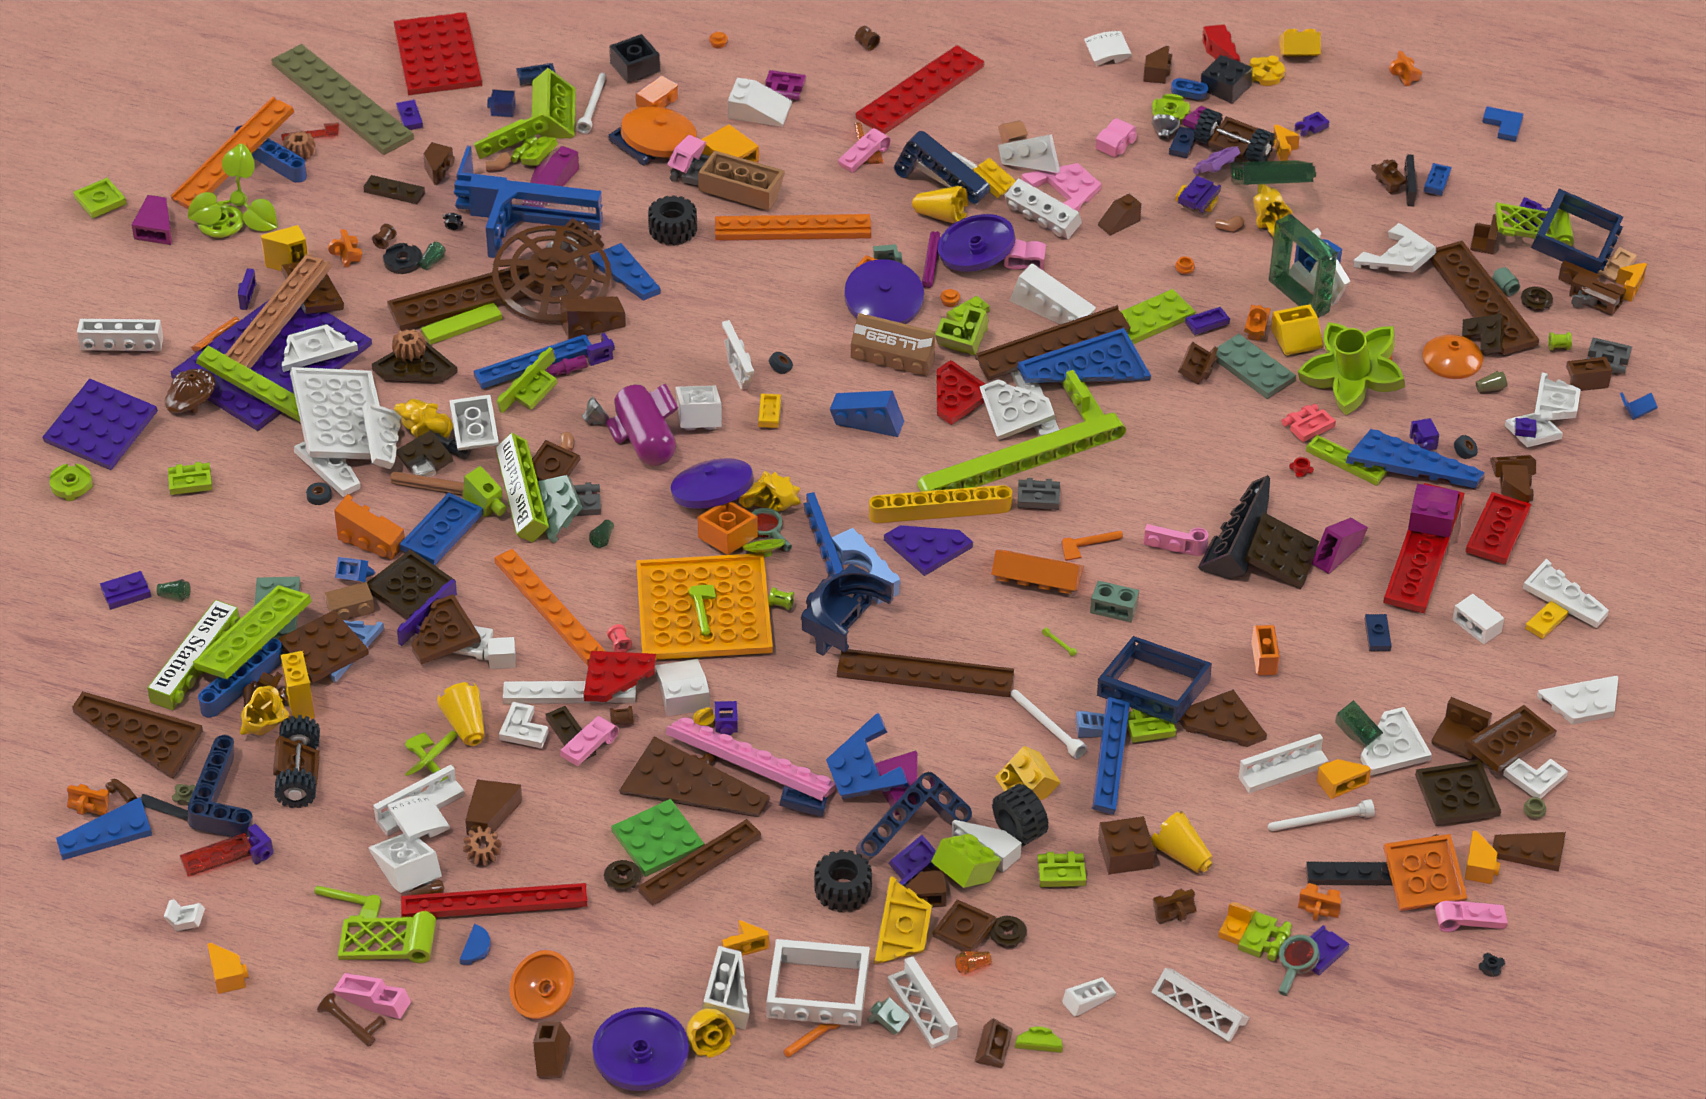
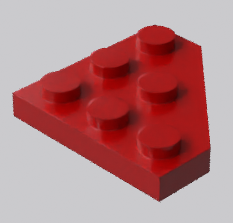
(956, 392)
(615, 672)

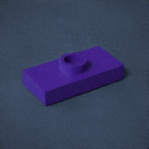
(409, 114)
(246, 289)
(1207, 320)

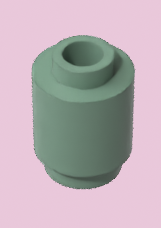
(1506, 281)

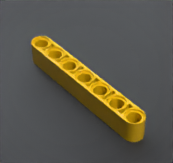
(940, 504)

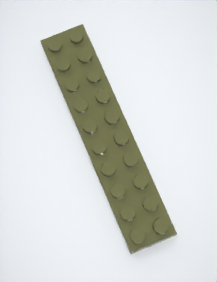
(342, 99)

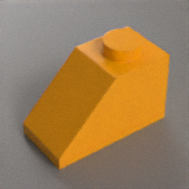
(1342, 777)
(1481, 860)
(227, 969)

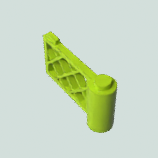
(1559, 229)
(416, 945)

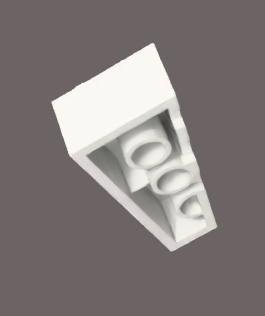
(1049, 297)

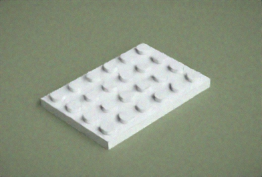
(332, 410)

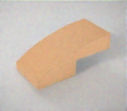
(1620, 259)

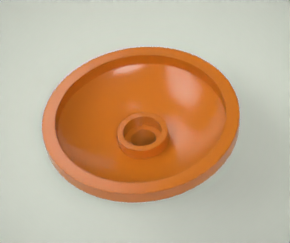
(1452, 356)
(533, 979)

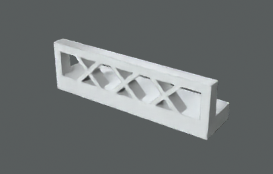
(1282, 767)
(440, 792)
(1205, 997)
(929, 998)

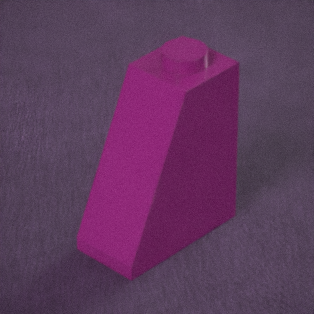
(153, 221)
(1338, 544)
(909, 765)

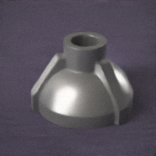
(1165, 125)
(595, 413)

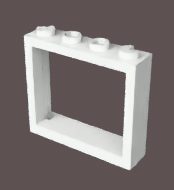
(821, 955)

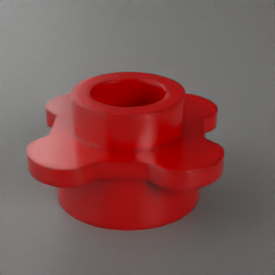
(1301, 467)

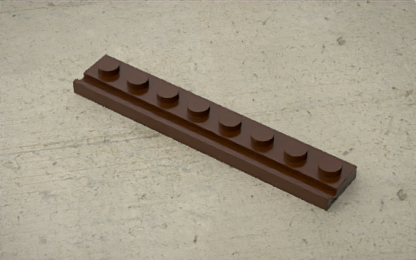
(1005, 357)
(925, 672)

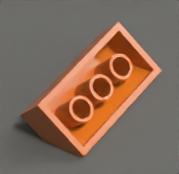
(1036, 570)

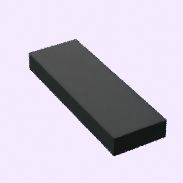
(1410, 186)

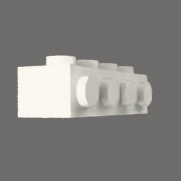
(1043, 209)
(120, 334)

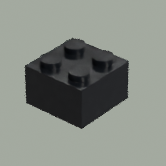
(634, 58)
(1227, 78)

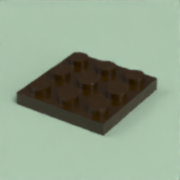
(1281, 550)
(407, 583)
(1458, 792)

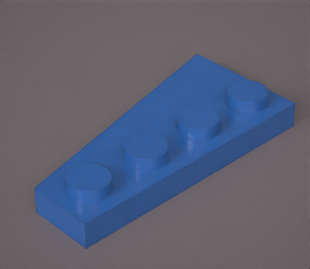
(628, 271)
(108, 830)

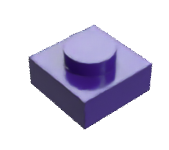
(1525, 427)

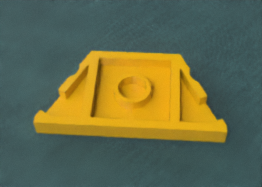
(902, 924)

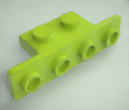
(510, 135)
(531, 385)
(1081, 396)

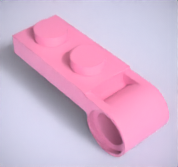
(863, 149)
(1193, 543)
(589, 740)
(1453, 914)

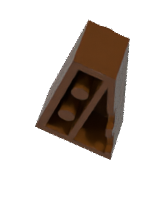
(591, 315)

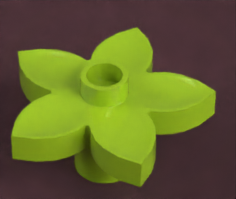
(1354, 364)

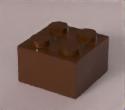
(1126, 845)

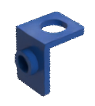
(1640, 406)

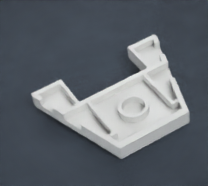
(1403, 256)
(1307, 279)

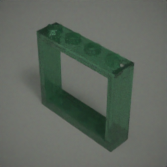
(1272, 172)
(1285, 232)

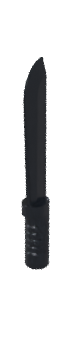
(162, 806)

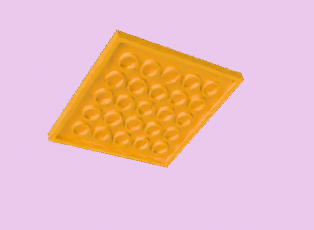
(735, 618)

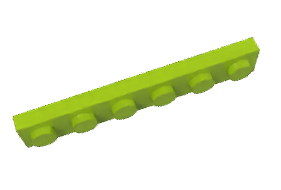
(249, 381)

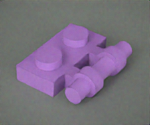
(1216, 160)

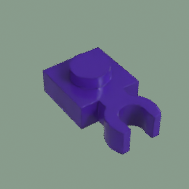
(1314, 122)

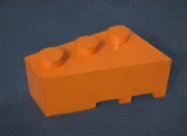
(366, 530)

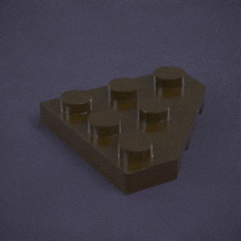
(429, 368)

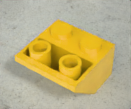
(1300, 43)
(283, 247)
(1297, 329)
(1030, 769)

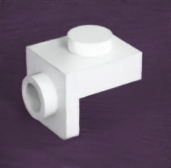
(183, 917)

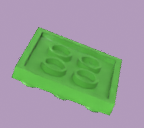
(657, 837)

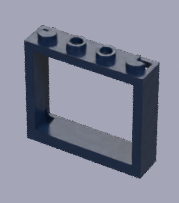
(1587, 211)
(1148, 701)

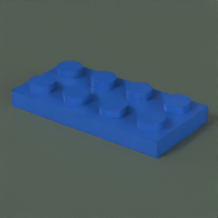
(442, 528)

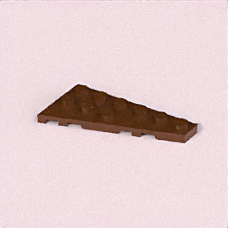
(149, 734)
(676, 775)

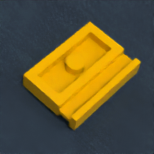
(995, 176)

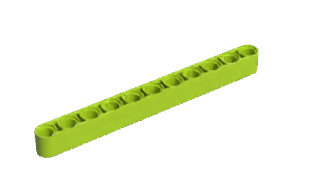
(1025, 455)

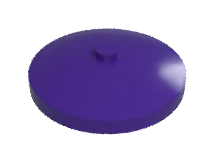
(976, 242)
(884, 291)
(712, 483)
(640, 1048)

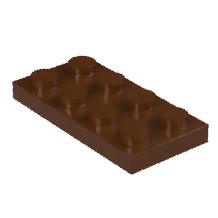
(322, 298)
(1510, 738)

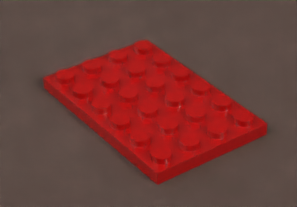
(437, 53)

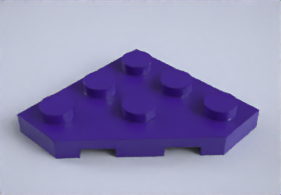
(926, 546)

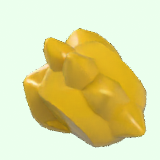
(1269, 207)
(422, 417)
(771, 492)
(263, 712)

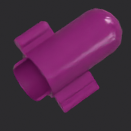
(643, 421)

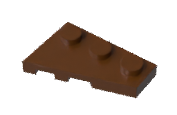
(1531, 849)

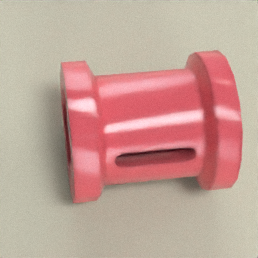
(619, 638)

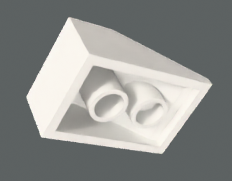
(757, 103)
(698, 407)
(473, 422)
(683, 687)
(406, 862)

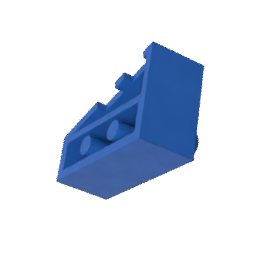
(868, 412)

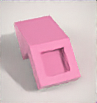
(685, 152)

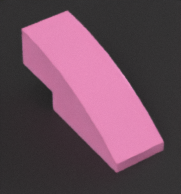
(373, 995)

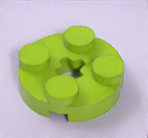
(1180, 108)
(74, 489)

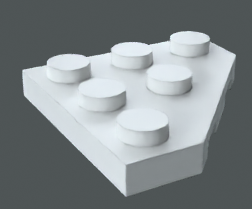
(1014, 408)
(1397, 746)

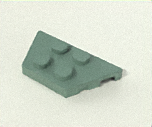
(560, 504)

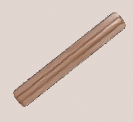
(427, 482)

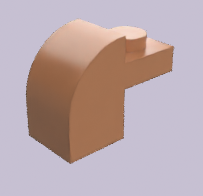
(1012, 131)

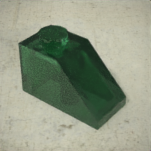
(1357, 724)

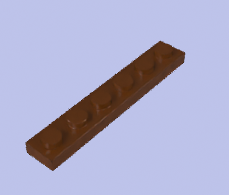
(699, 862)

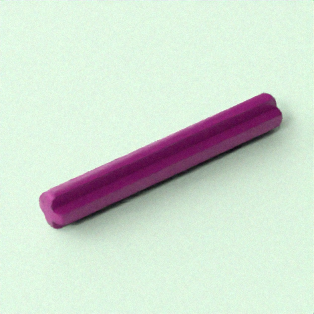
(931, 258)

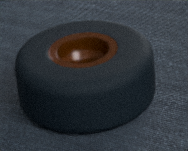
(780, 362)
(1465, 447)
(318, 499)

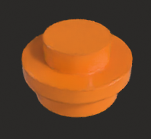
(718, 39)
(1185, 265)
(950, 297)

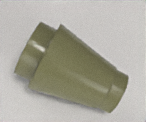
(1492, 382)

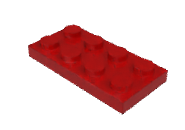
(1498, 528)

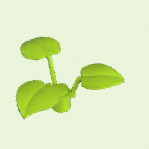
(261, 213)

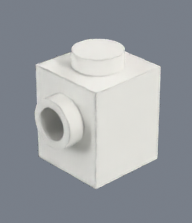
(500, 653)

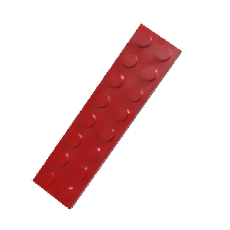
(920, 89)
(1418, 567)

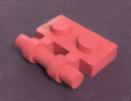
(1311, 425)

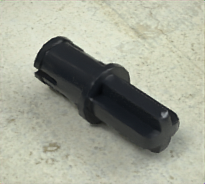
(450, 445)

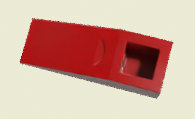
(1218, 42)

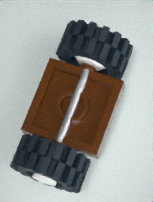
(1232, 133)
(296, 761)

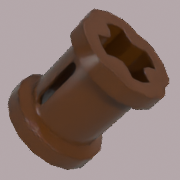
(383, 237)
(622, 716)

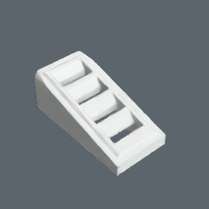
(1077, 1005)

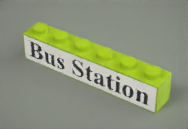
(522, 487)
(179, 672)

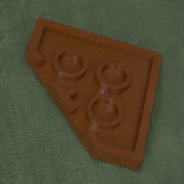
(444, 631)
(1223, 719)

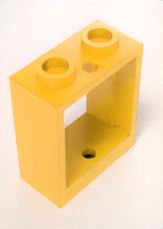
(297, 685)

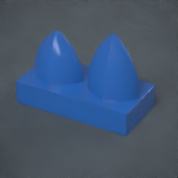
(353, 569)

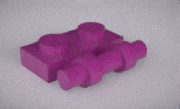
(786, 81)

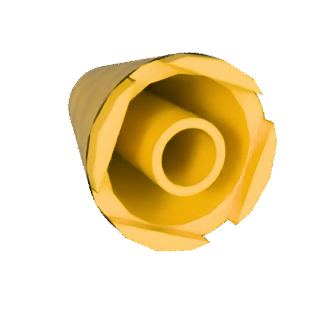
(942, 204)
(464, 711)
(1182, 843)

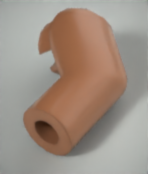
(500, 163)
(1230, 225)
(567, 440)

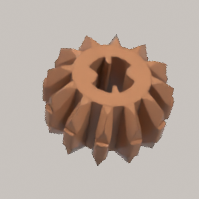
(300, 144)
(408, 344)
(475, 840)

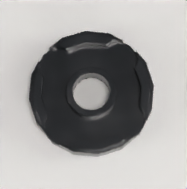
(402, 266)

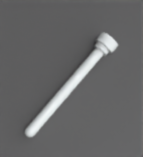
(585, 124)
(1075, 747)
(1363, 809)

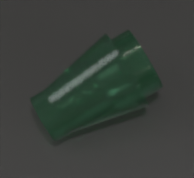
(433, 253)
(601, 534)
(176, 589)

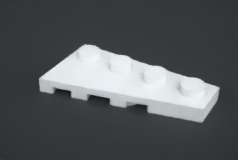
(382, 431)
(332, 470)
(1554, 587)

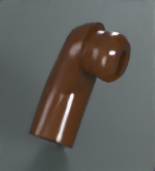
(435, 887)

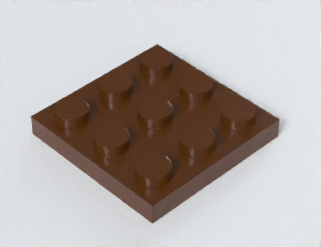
(326, 645)

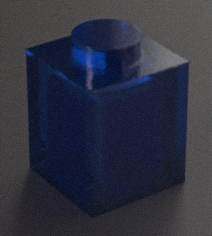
(502, 103)

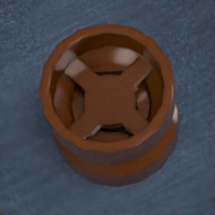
(868, 38)

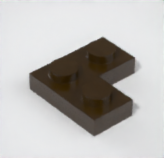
(1487, 328)
(425, 447)

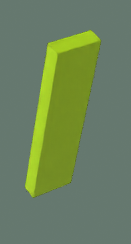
(461, 323)
(1338, 455)

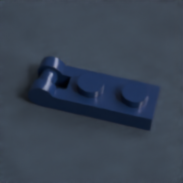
(617, 139)

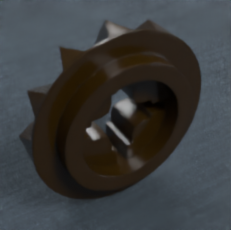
(1529, 294)
(623, 868)
(1005, 924)

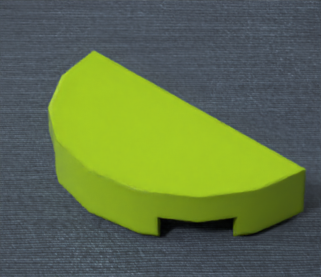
(1039, 1039)

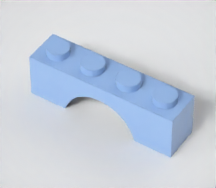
(854, 550)

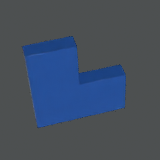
(1507, 120)

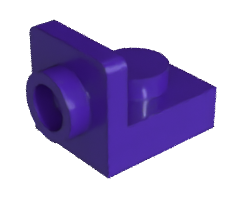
(600, 351)
(260, 843)

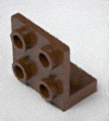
(1460, 724)

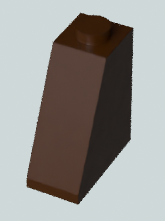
(492, 804)

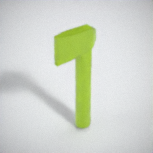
(699, 593)
(417, 744)
(436, 750)
(370, 903)

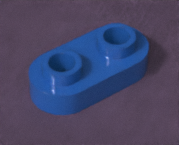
(1189, 88)

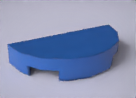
(476, 946)

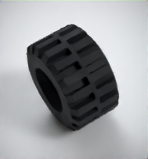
(672, 220)
(1020, 814)
(843, 894)

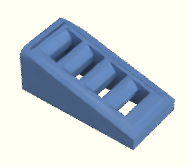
(1085, 721)

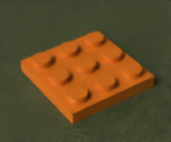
(1424, 872)

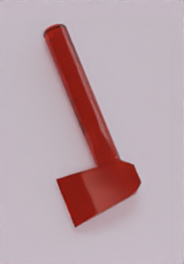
(331, 129)

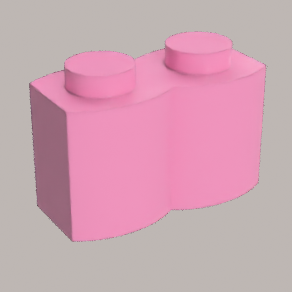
(1116, 137)
(1025, 254)

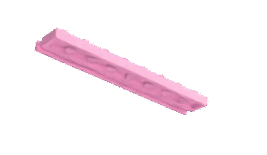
(751, 758)

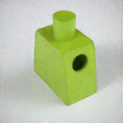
(483, 491)

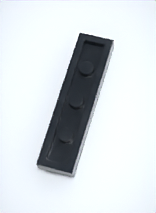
(1348, 873)

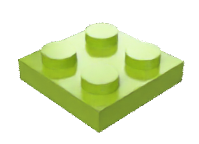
(99, 197)

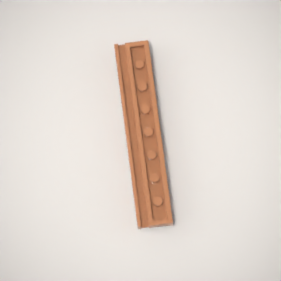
(278, 310)

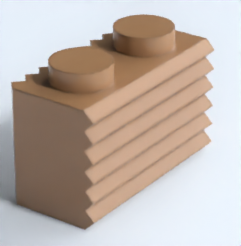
(350, 601)

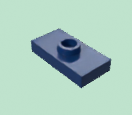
(1437, 179)

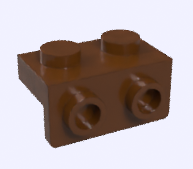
(1197, 363)

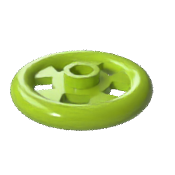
(224, 222)

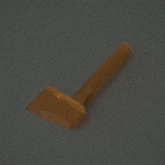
(876, 158)

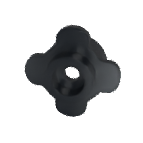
(452, 221)
(1491, 965)

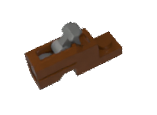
(1589, 290)

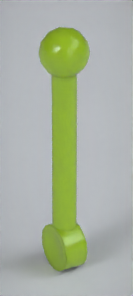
(1046, 632)

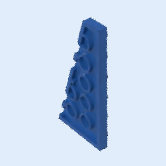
(1096, 359)
(1411, 460)

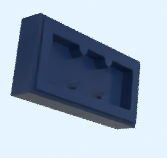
(528, 74)
(1182, 142)
(1377, 632)
(802, 802)

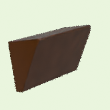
(1528, 460)
(993, 1044)

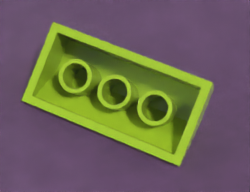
(557, 102)

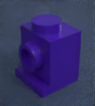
(1424, 434)
(726, 722)

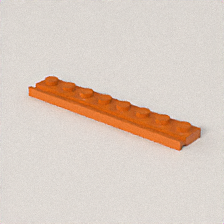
(251, 134)
(792, 227)

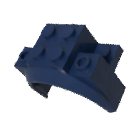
(833, 612)

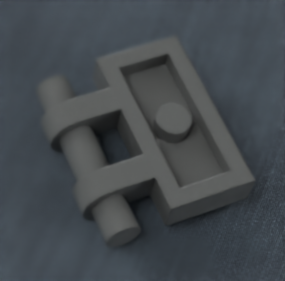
(692, 174)
(1613, 351)
(1038, 494)
(590, 502)

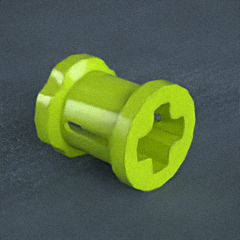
(1559, 341)
(781, 598)

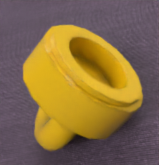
(704, 717)

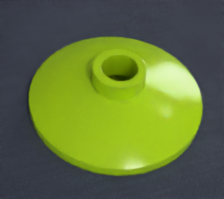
(764, 546)

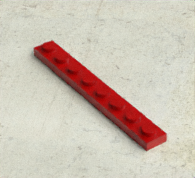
(496, 900)

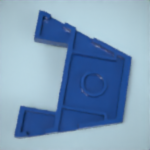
(855, 767)

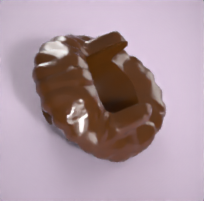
(189, 390)

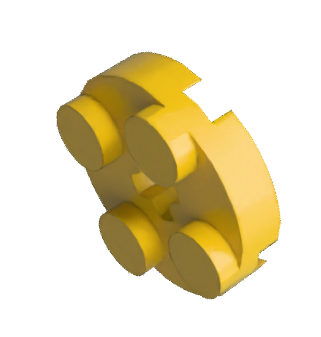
(1271, 64)

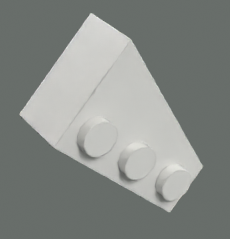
(727, 987)

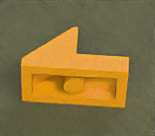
(1285, 142)
(1631, 278)
(1236, 922)
(749, 941)

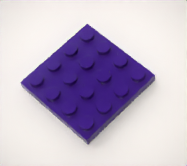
(100, 424)

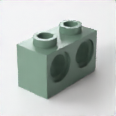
(1114, 601)

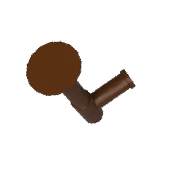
(364, 1034)

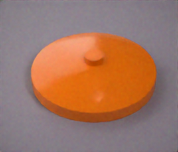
(655, 130)

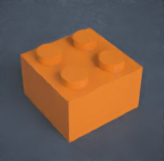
(727, 527)

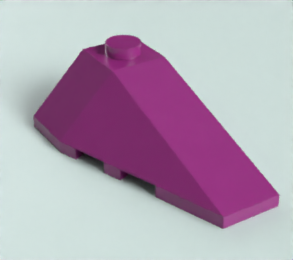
(555, 169)

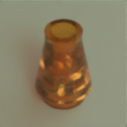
(971, 960)

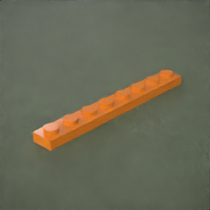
(547, 604)

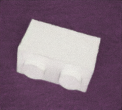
(1478, 619)

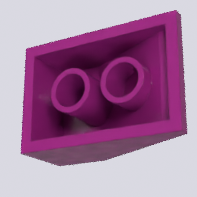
(1433, 510)

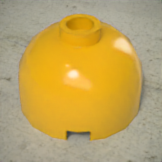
(710, 1032)

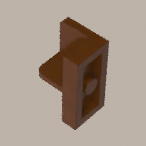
(1485, 237)
(1590, 373)

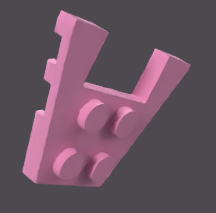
(1071, 182)

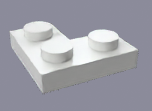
(520, 730)
(1534, 781)

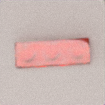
(216, 854)

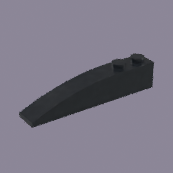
(1228, 550)

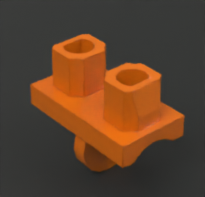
(1405, 69)
(346, 248)
(1257, 322)
(87, 800)
(1320, 903)

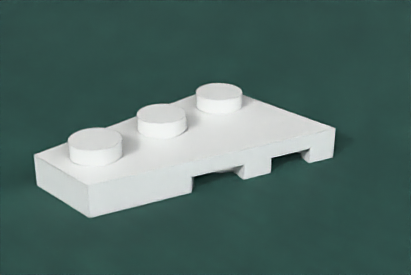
(1031, 153)

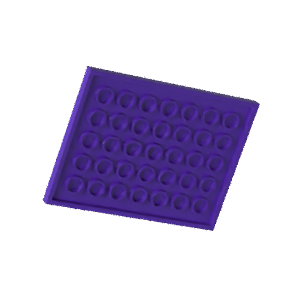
(269, 365)

